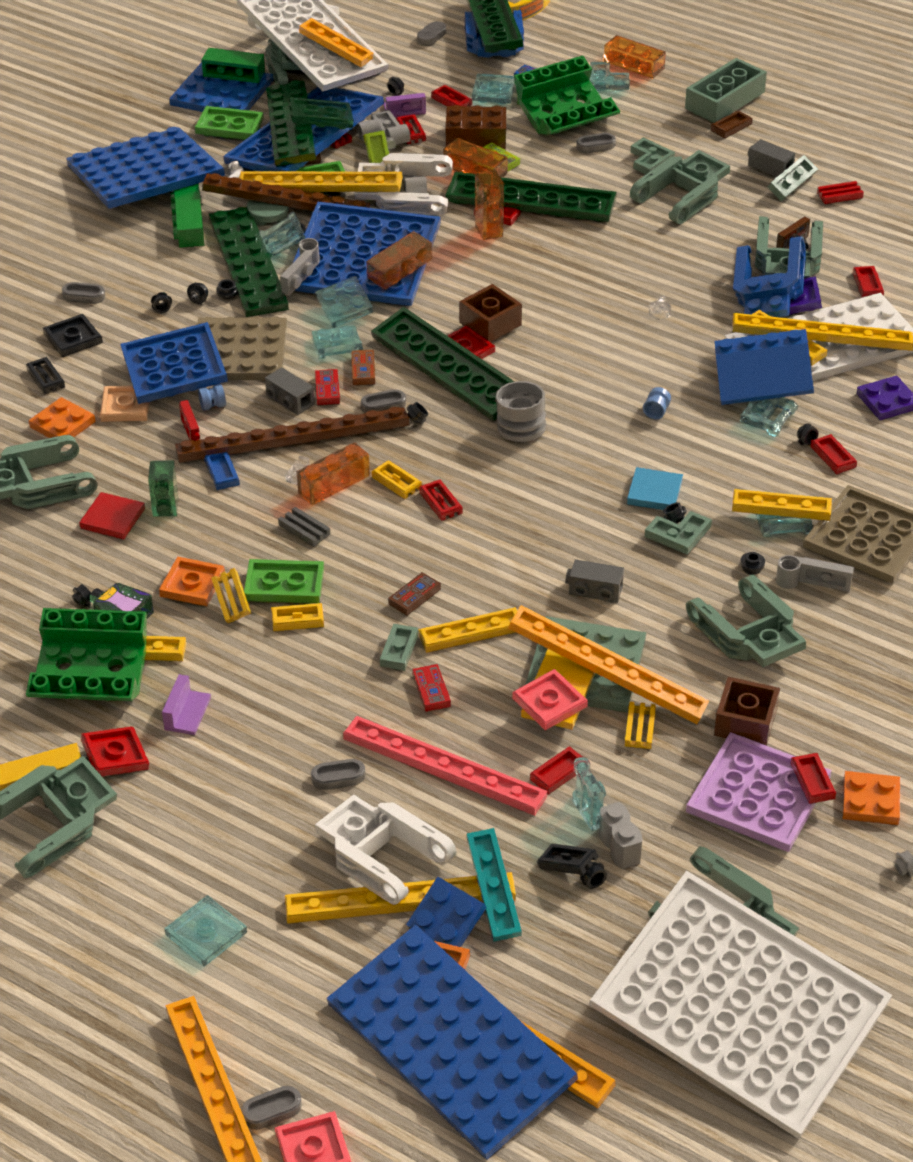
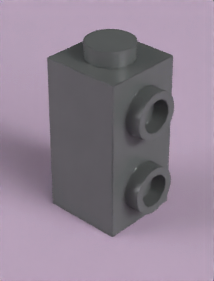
(770, 158)
(289, 391)
(595, 580)

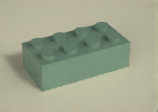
(725, 90)

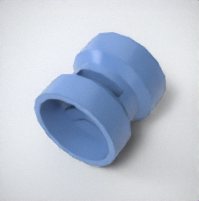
(211, 397)
(657, 403)

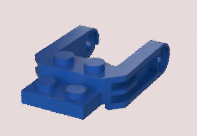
(474, 42)
(773, 291)

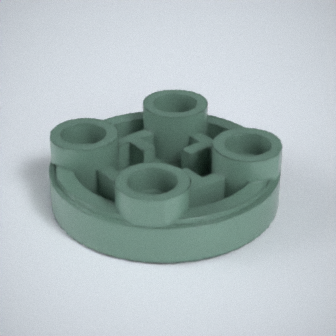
(266, 212)

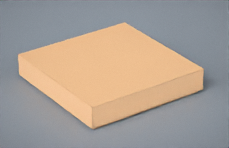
(120, 404)

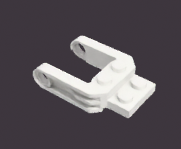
(411, 166)
(363, 829)

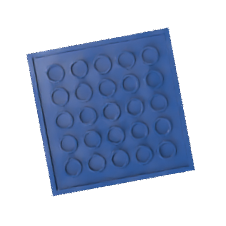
(143, 167)
(354, 235)

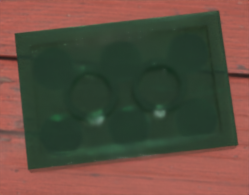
(321, 113)

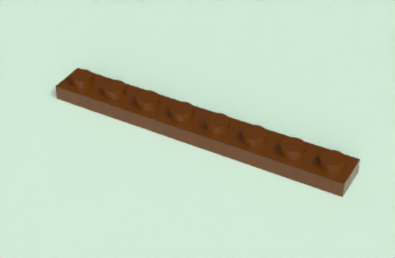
(271, 193)

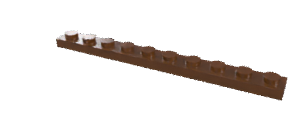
(293, 434)

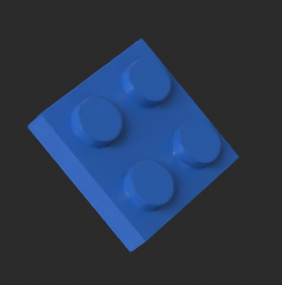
(447, 913)

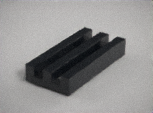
(39, 381)
(567, 859)

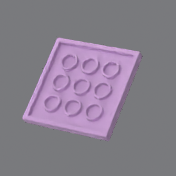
(753, 793)

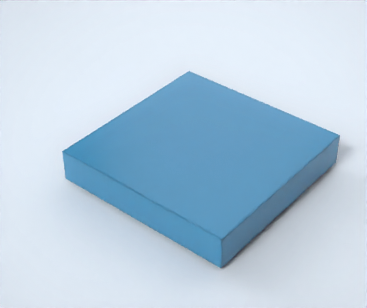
(654, 488)

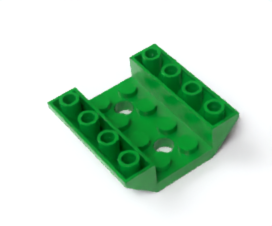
(557, 90)
(92, 645)

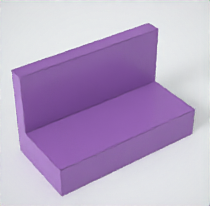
(406, 104)
(184, 707)

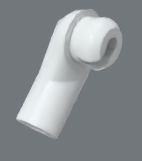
(235, 169)

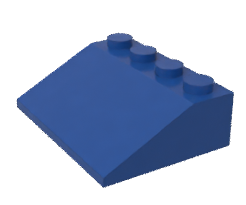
(763, 367)

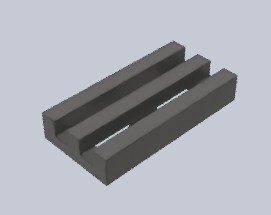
(307, 524)

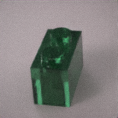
(163, 488)

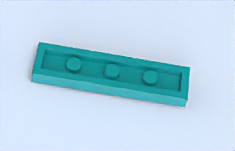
(493, 884)

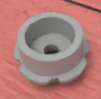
(904, 863)

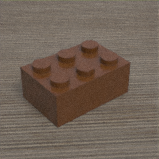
(476, 125)

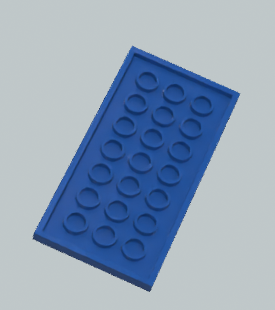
(257, 150)
(452, 1041)

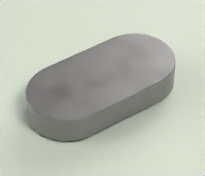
(431, 33)
(595, 142)
(83, 292)
(383, 400)
(338, 774)
(271, 1107)

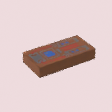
(363, 367)

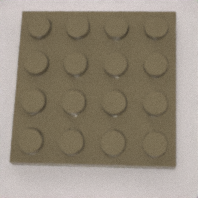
(249, 346)
(865, 534)

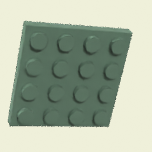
(621, 641)

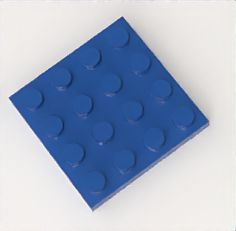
(203, 91)
(173, 363)

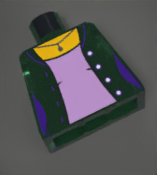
(122, 598)

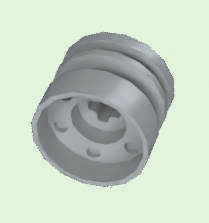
(521, 411)

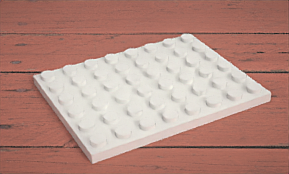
(741, 1003)

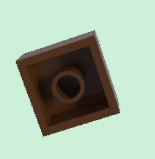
(490, 312)
(747, 710)

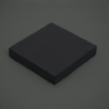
(72, 335)

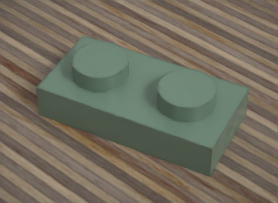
(399, 647)

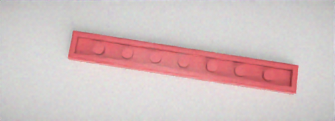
(445, 765)

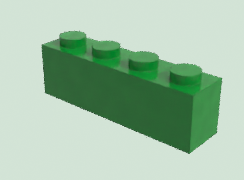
(187, 216)

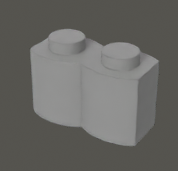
(620, 835)

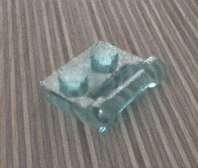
(281, 235)
(336, 341)
(759, 412)
(779, 524)
(588, 793)

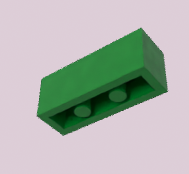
(233, 65)

